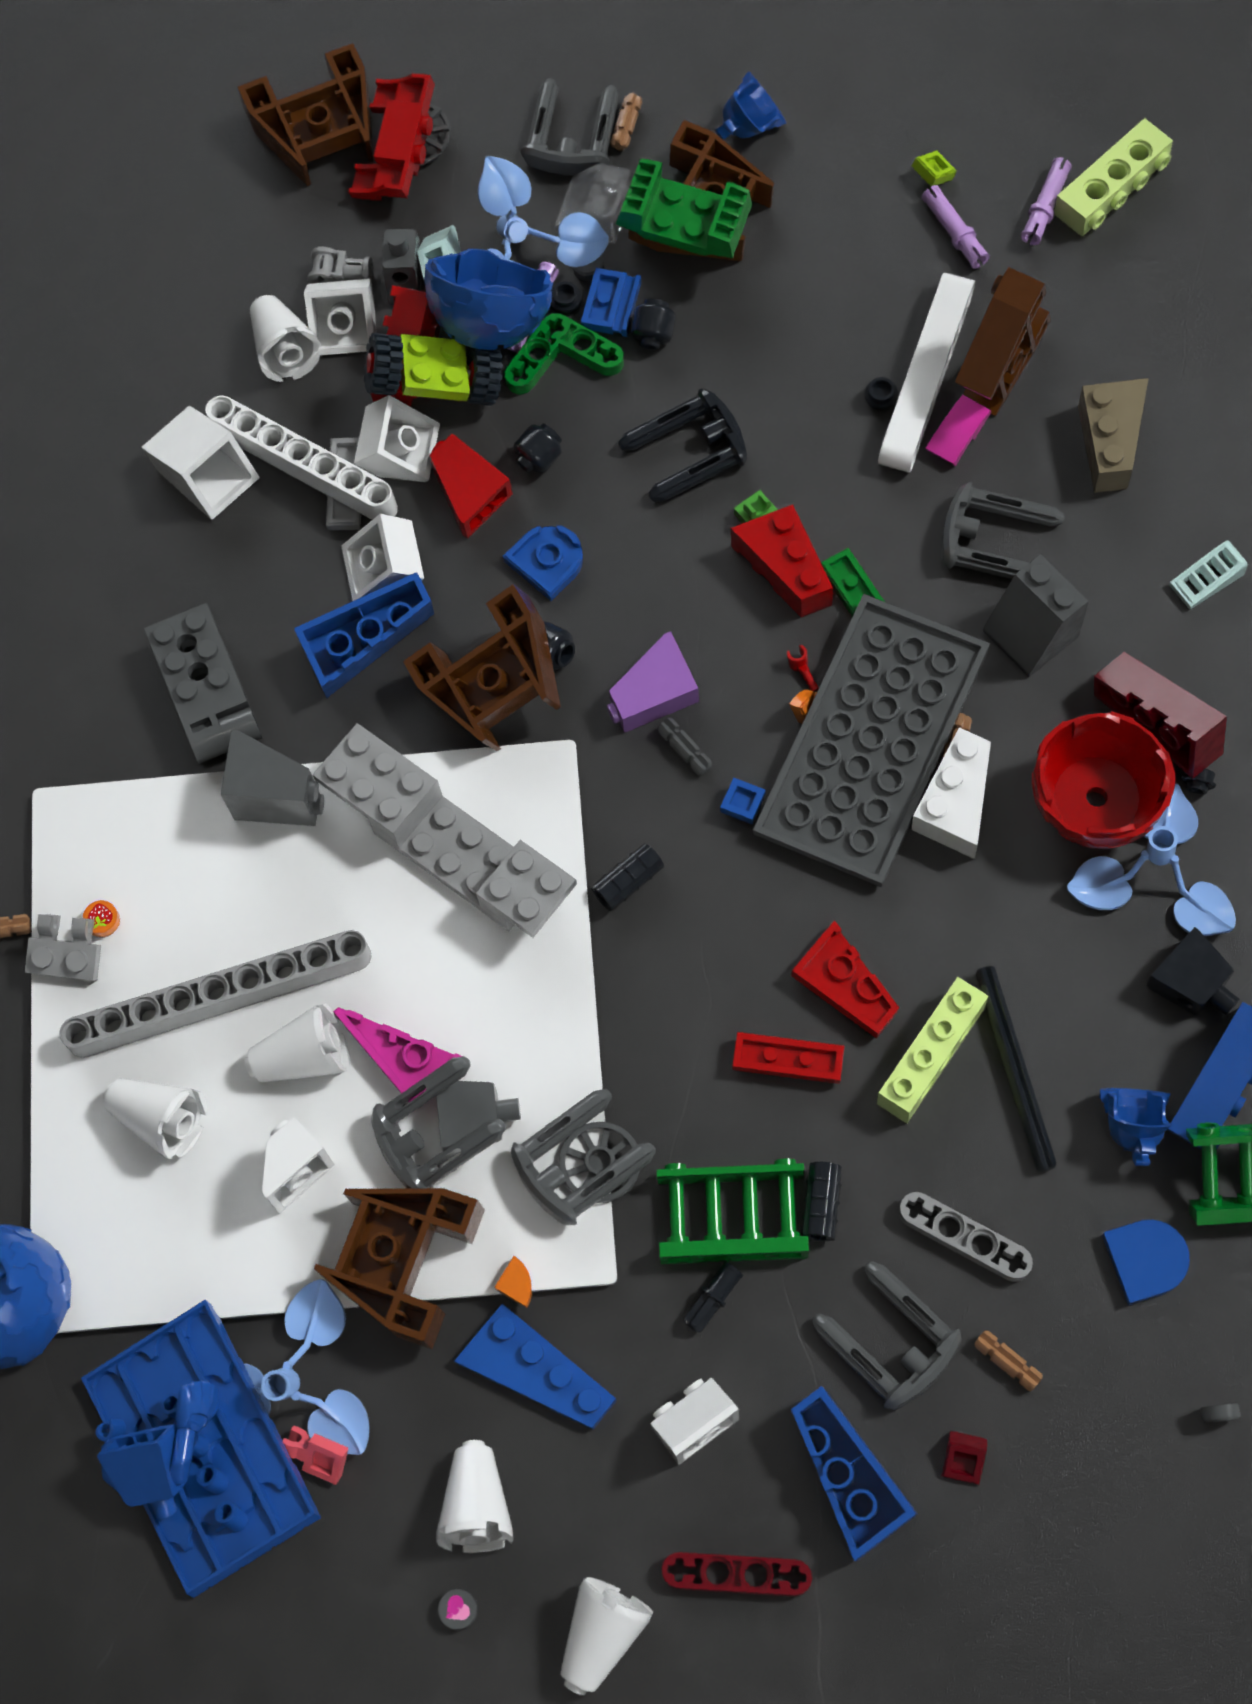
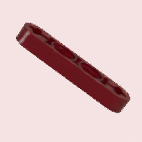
(736, 1580)

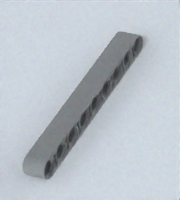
(200, 988)

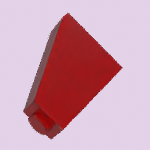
(469, 483)

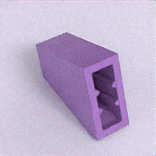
(653, 687)

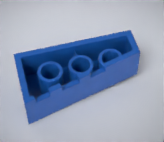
(362, 631)
(1221, 1079)

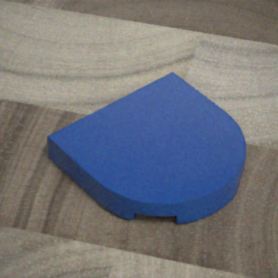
(547, 558)
(1147, 1258)

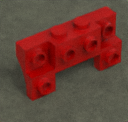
(400, 139)

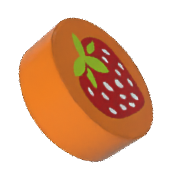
(105, 915)

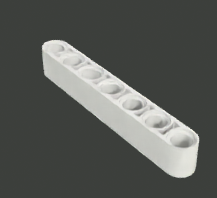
(926, 372)
(312, 467)

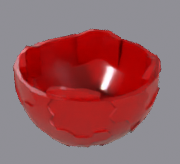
(1106, 757)

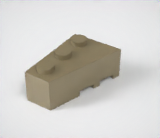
(1111, 429)

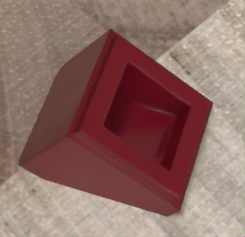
(964, 1457)

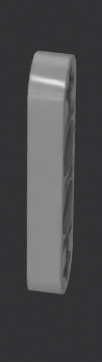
(962, 1241)

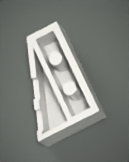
(955, 795)

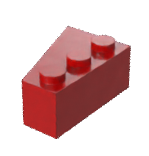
(412, 317)
(786, 558)

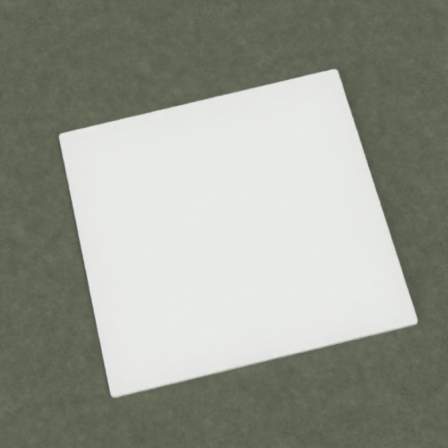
(219, 891)

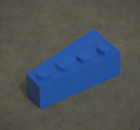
(856, 1483)

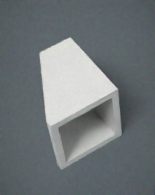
(201, 461)

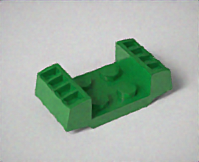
(684, 214)

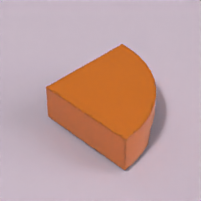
(801, 704)
(516, 1283)

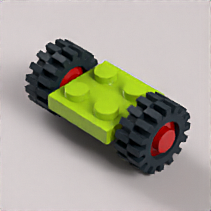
(432, 368)

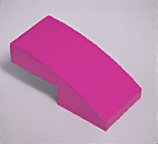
(958, 430)

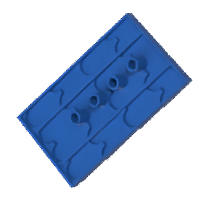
(241, 1478)

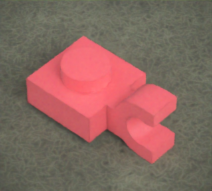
(320, 1455)

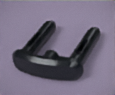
(722, 426)

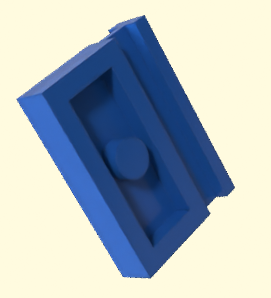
(611, 301)

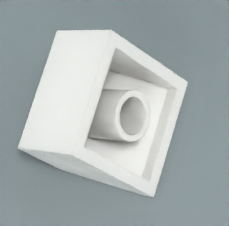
(341, 315)
(396, 441)
(381, 555)
(292, 1163)
(694, 1419)

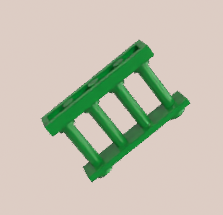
(1211, 1206)
(752, 1244)

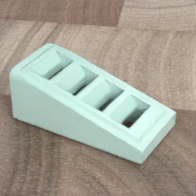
(1224, 559)

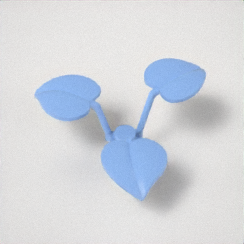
(507, 186)
(1104, 886)
(316, 1318)

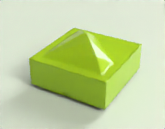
(934, 168)

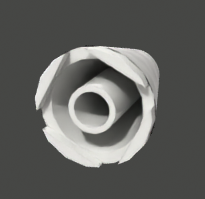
(282, 340)
(301, 1049)
(158, 1113)
(474, 1502)
(600, 1633)

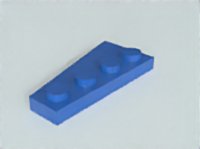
(525, 1362)

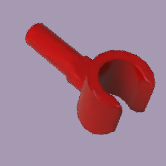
(801, 665)

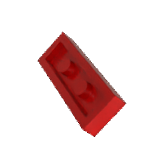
(788, 1057)

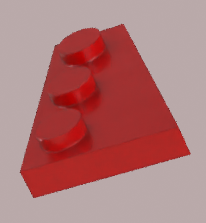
(842, 980)

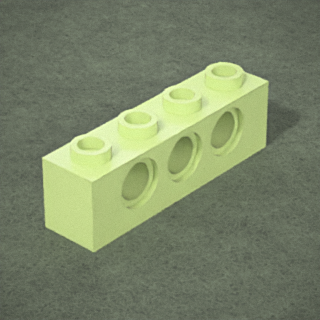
(1129, 161)
(932, 1050)

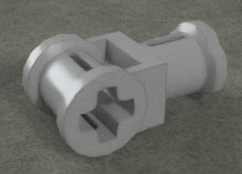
(337, 267)

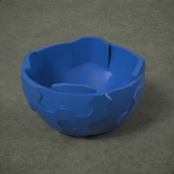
(486, 298)
(32, 1294)

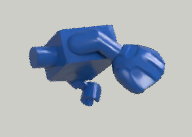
(156, 1461)

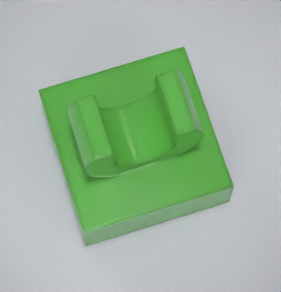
(754, 507)

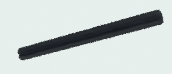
(1016, 1070)

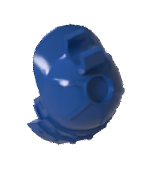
(749, 111)
(1136, 1119)

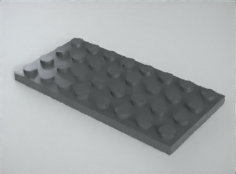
(871, 740)

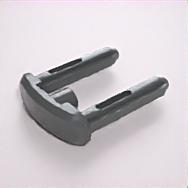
(565, 159)
(959, 525)
(399, 1149)
(542, 1185)
(923, 1370)

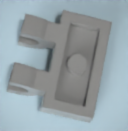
(63, 958)

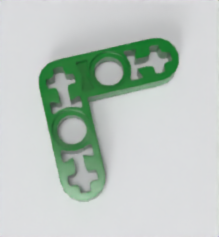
(564, 343)

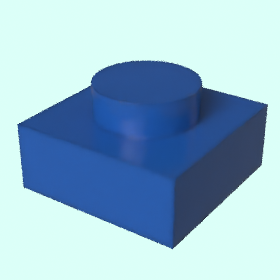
(742, 800)

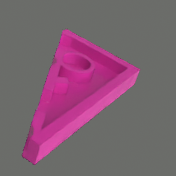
(394, 1051)

